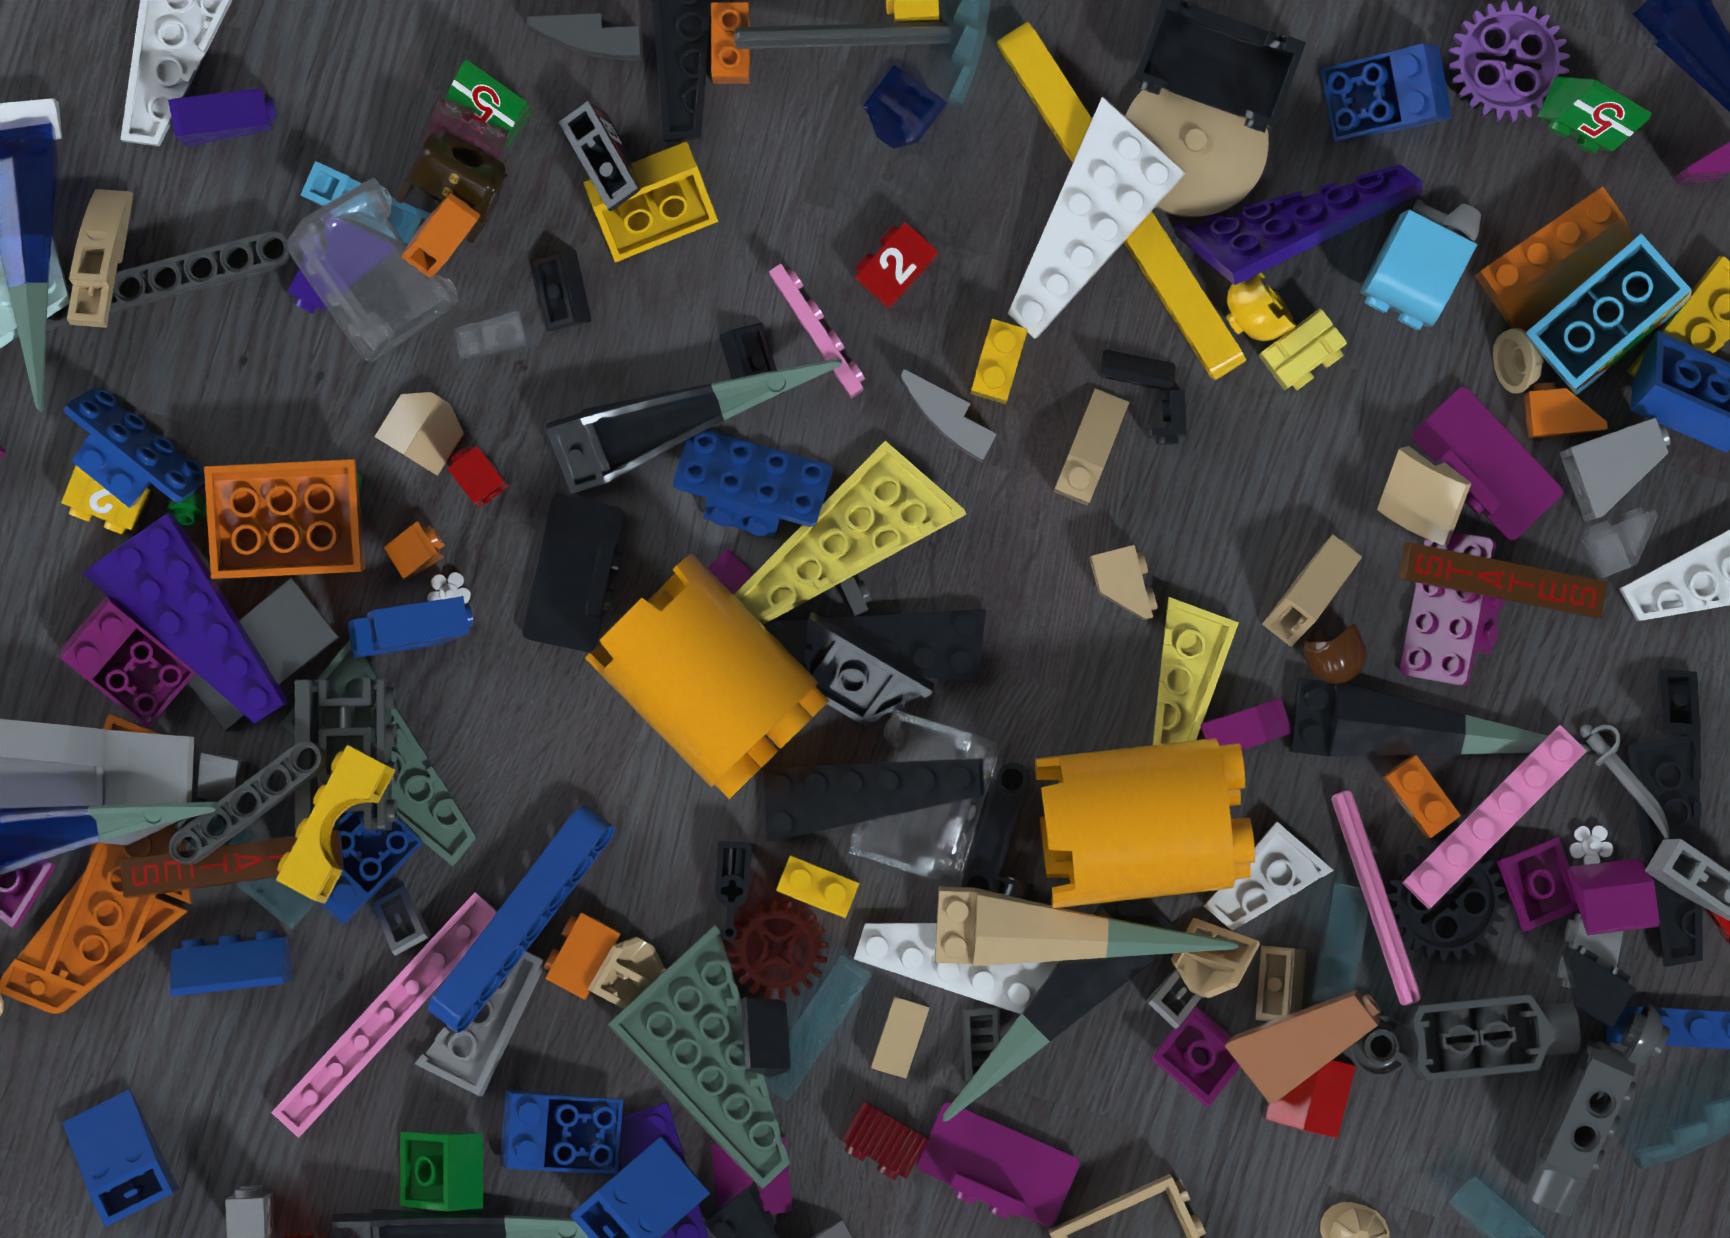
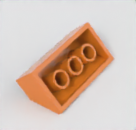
(1555, 260)

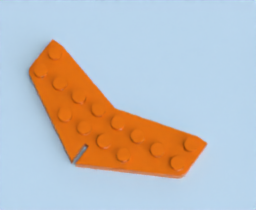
(94, 924)

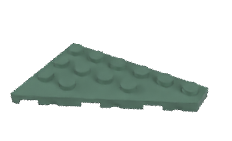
(693, 1043)

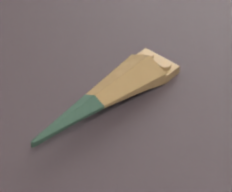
(1003, 929)

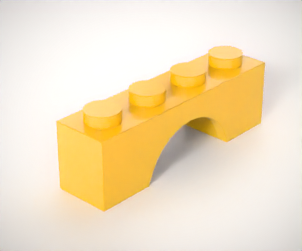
(310, 863)

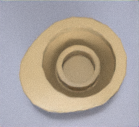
(1516, 360)
(1353, 1221)

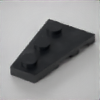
(742, 1217)

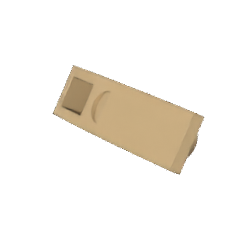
(96, 257)

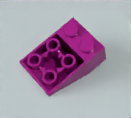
(126, 662)

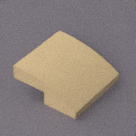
(1424, 496)

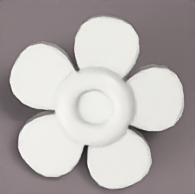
(448, 588)
(1591, 844)

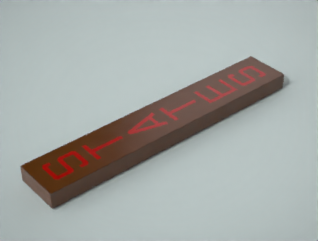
(1502, 580)
(222, 867)

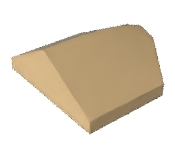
(422, 429)
(1217, 970)
(627, 972)

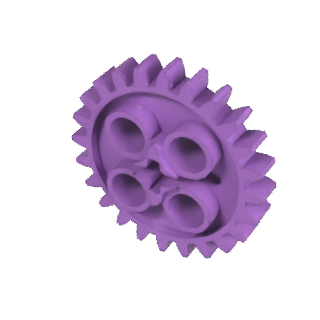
(1513, 28)

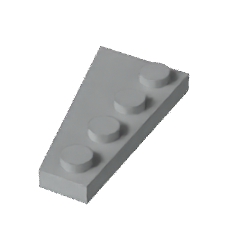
(474, 1054)

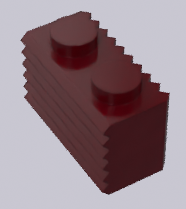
(883, 1140)

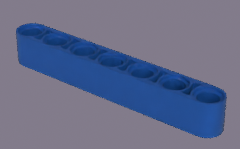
(521, 919)

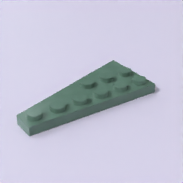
(420, 792)

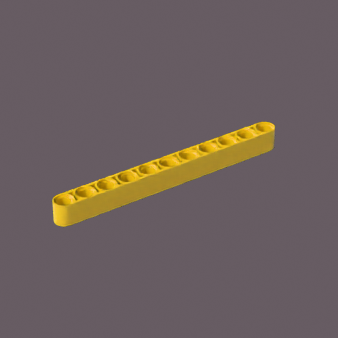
(1149, 241)

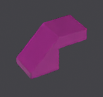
(1250, 725)

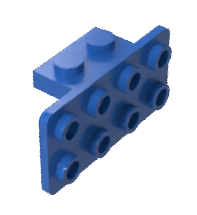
(128, 454)
(751, 483)

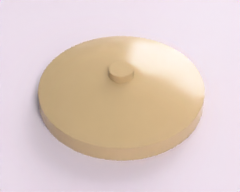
(1209, 145)

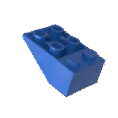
(1386, 92)
(368, 861)
(561, 1132)
(119, 1158)
(643, 1197)

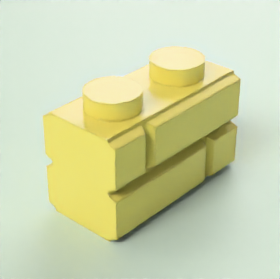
(1302, 350)

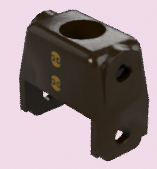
(458, 168)

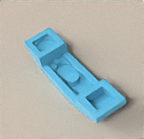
(328, 184)

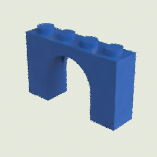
(410, 627)

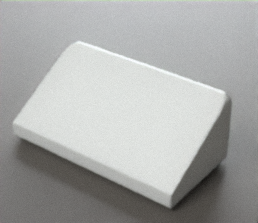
(31, 113)

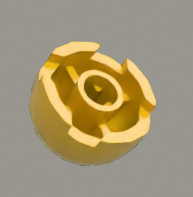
(1258, 310)

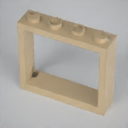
(1176, 1193)

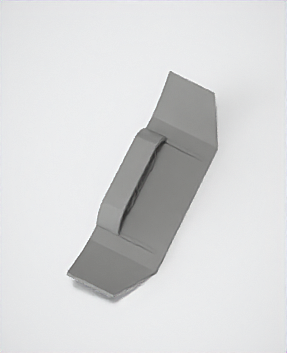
(92, 767)

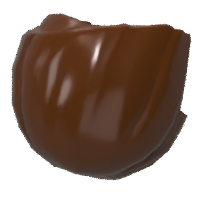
(1335, 659)

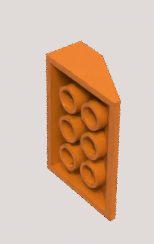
(284, 519)

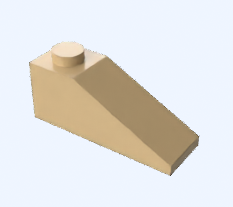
(1091, 447)

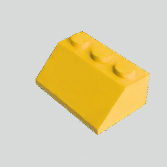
(665, 208)

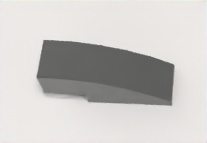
(588, 36)

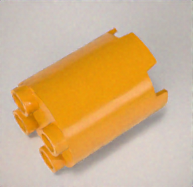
(708, 677)
(1144, 822)

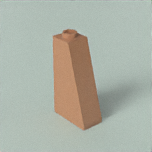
(1298, 1045)

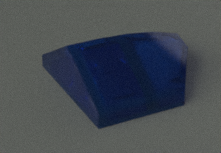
(902, 109)

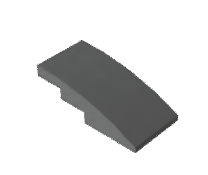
(286, 635)

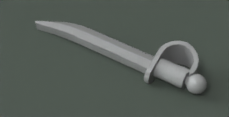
(1623, 773)

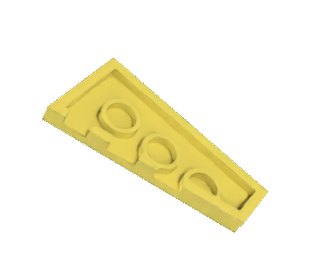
(1190, 668)

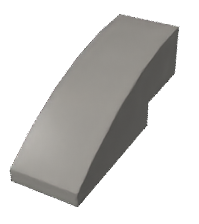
(947, 415)

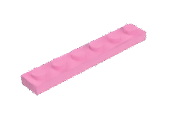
(1494, 816)

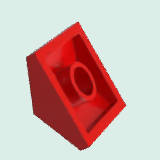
(1317, 1102)

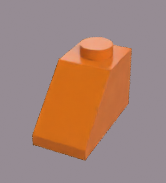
(1559, 413)

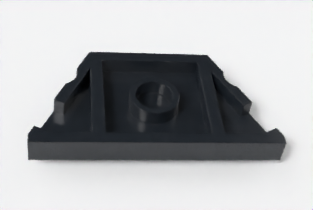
(857, 676)

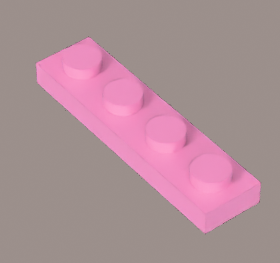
(809, 316)

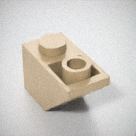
(1121, 580)

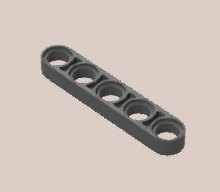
(265, 797)

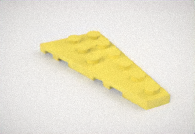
(860, 524)

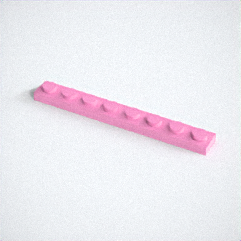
(384, 1017)

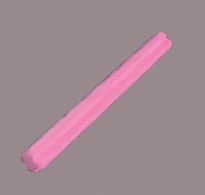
(1376, 898)

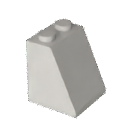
(1612, 465)

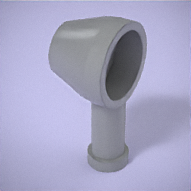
(1462, 221)

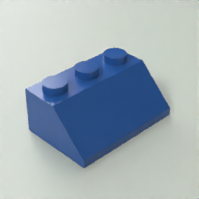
(1684, 390)
(230, 963)

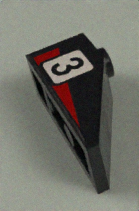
(601, 154)

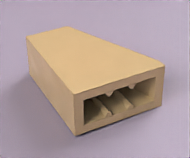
(1312, 590)

